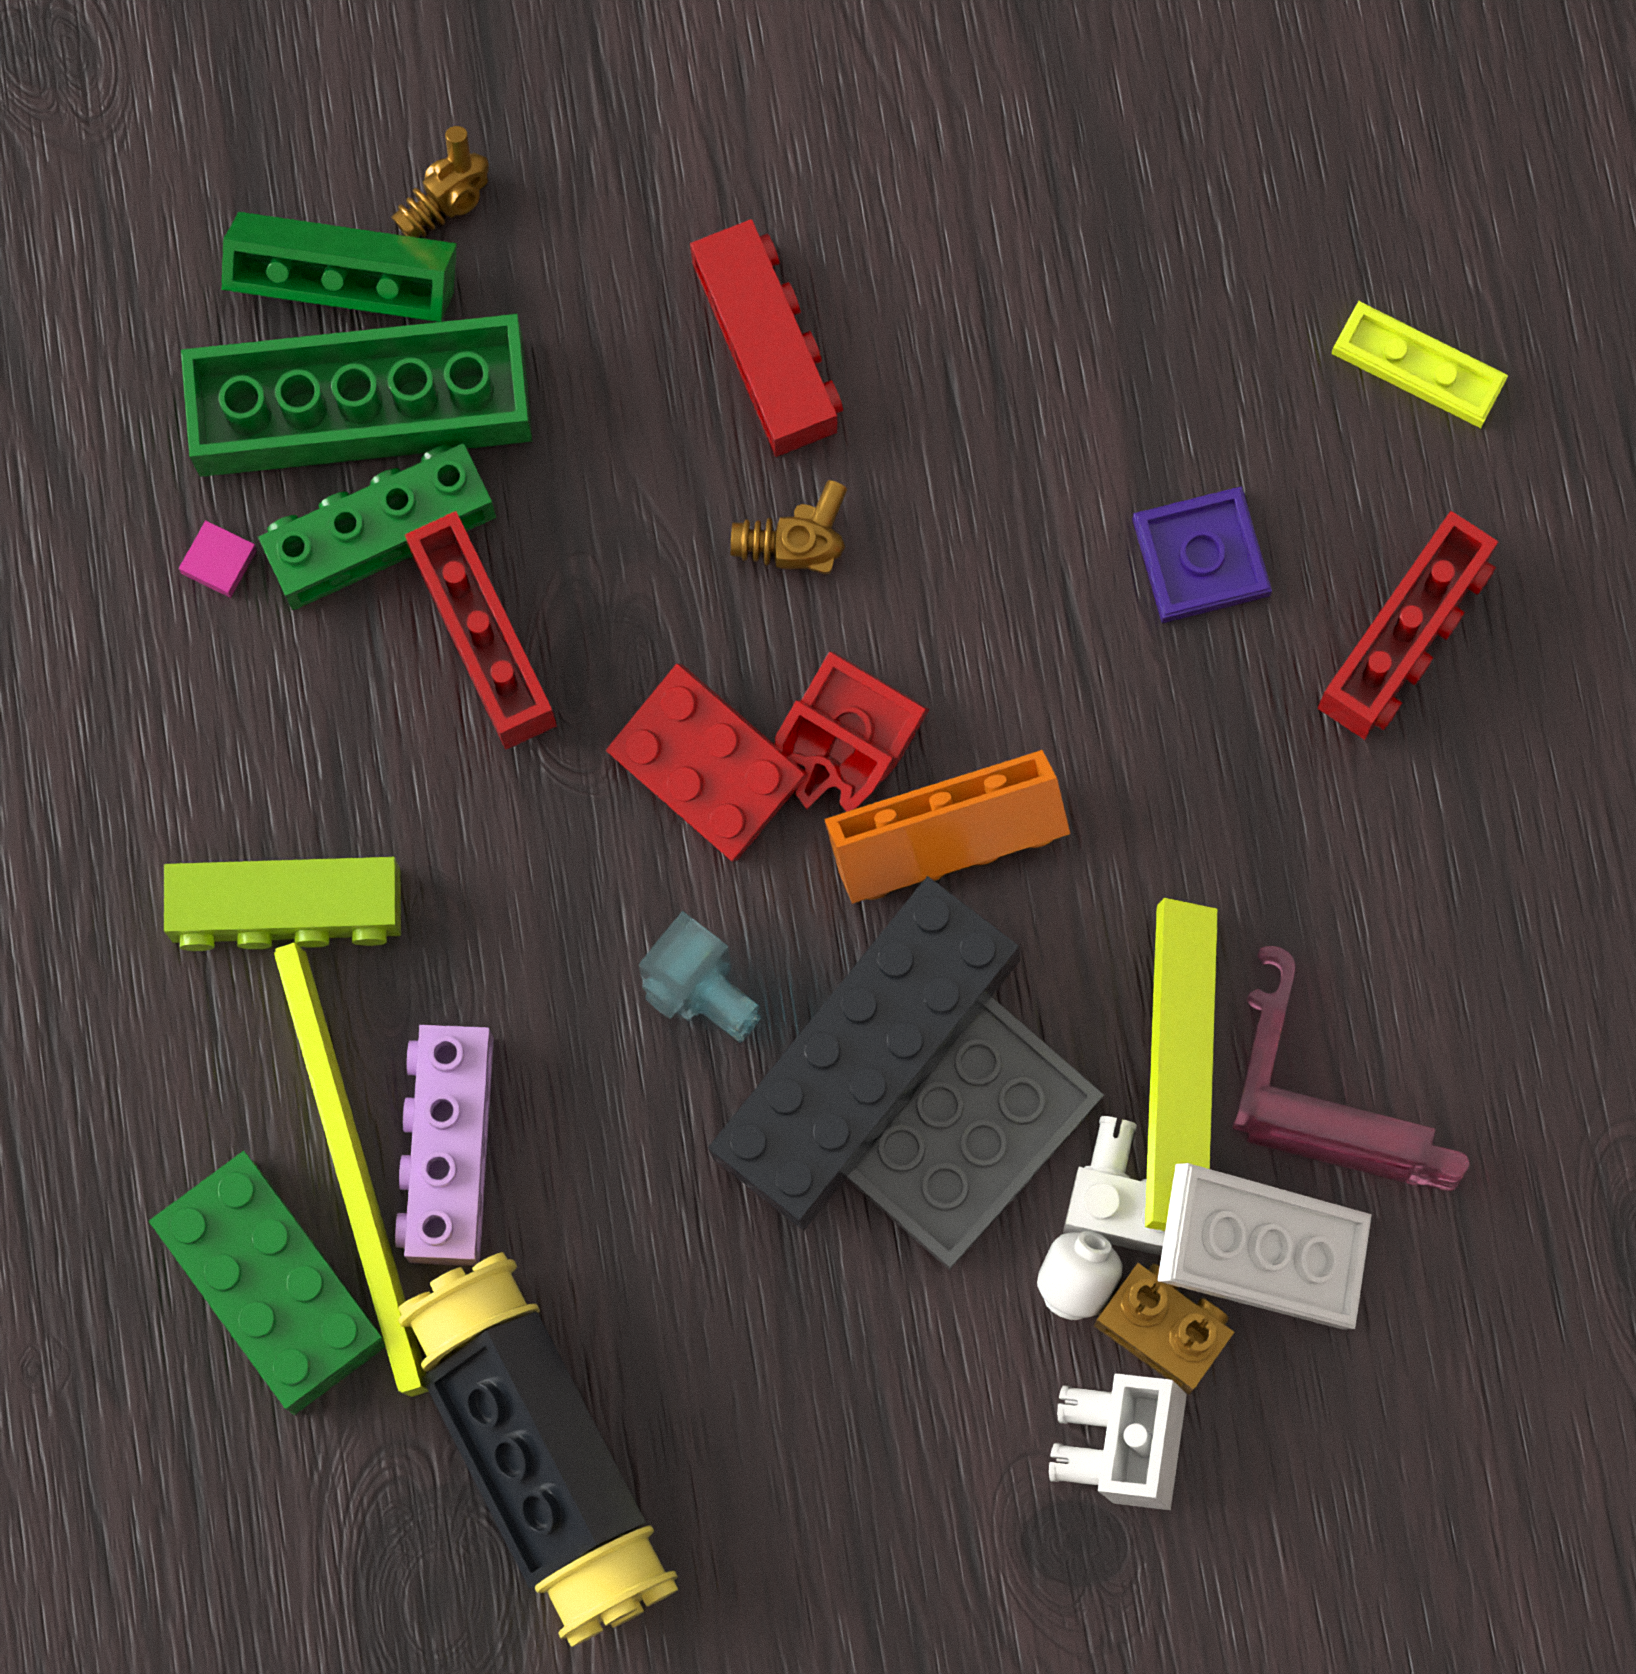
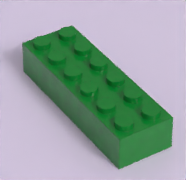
(356, 395)

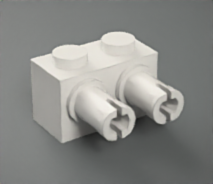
(1108, 1199)
(1140, 1440)

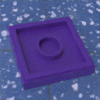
(1201, 554)

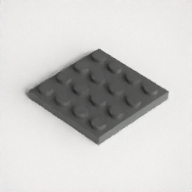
(974, 1134)

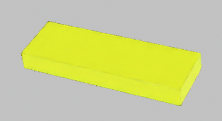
(1419, 364)

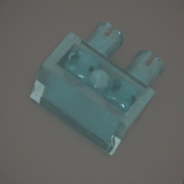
(687, 977)

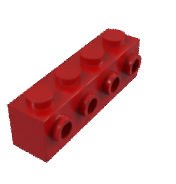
(1408, 624)

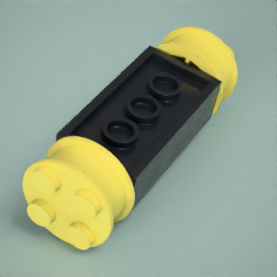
(535, 1449)

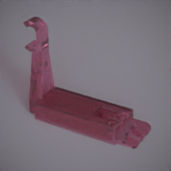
(1326, 1128)

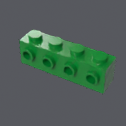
(338, 266)
(367, 529)

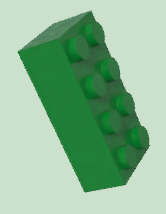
(268, 1283)

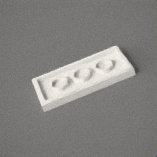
(1264, 1246)

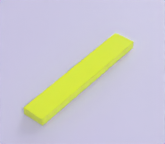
(1180, 1049)

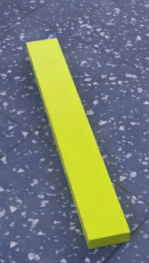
(350, 1167)

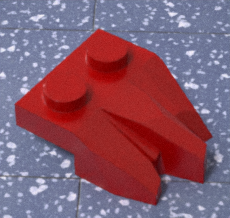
(848, 732)

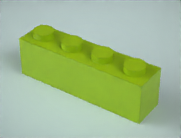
(282, 901)

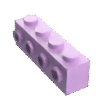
(447, 1145)

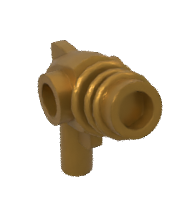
(450, 187)
(799, 540)

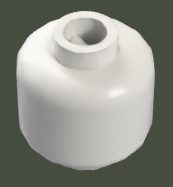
(1079, 1275)

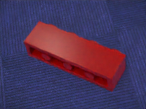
(765, 338)
(480, 630)

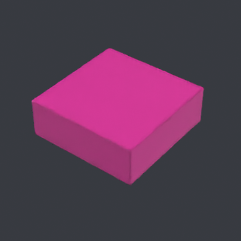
(218, 559)

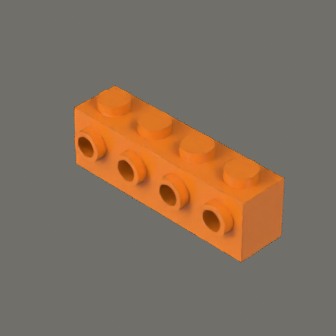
(947, 826)

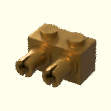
(1165, 1327)

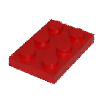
(706, 762)

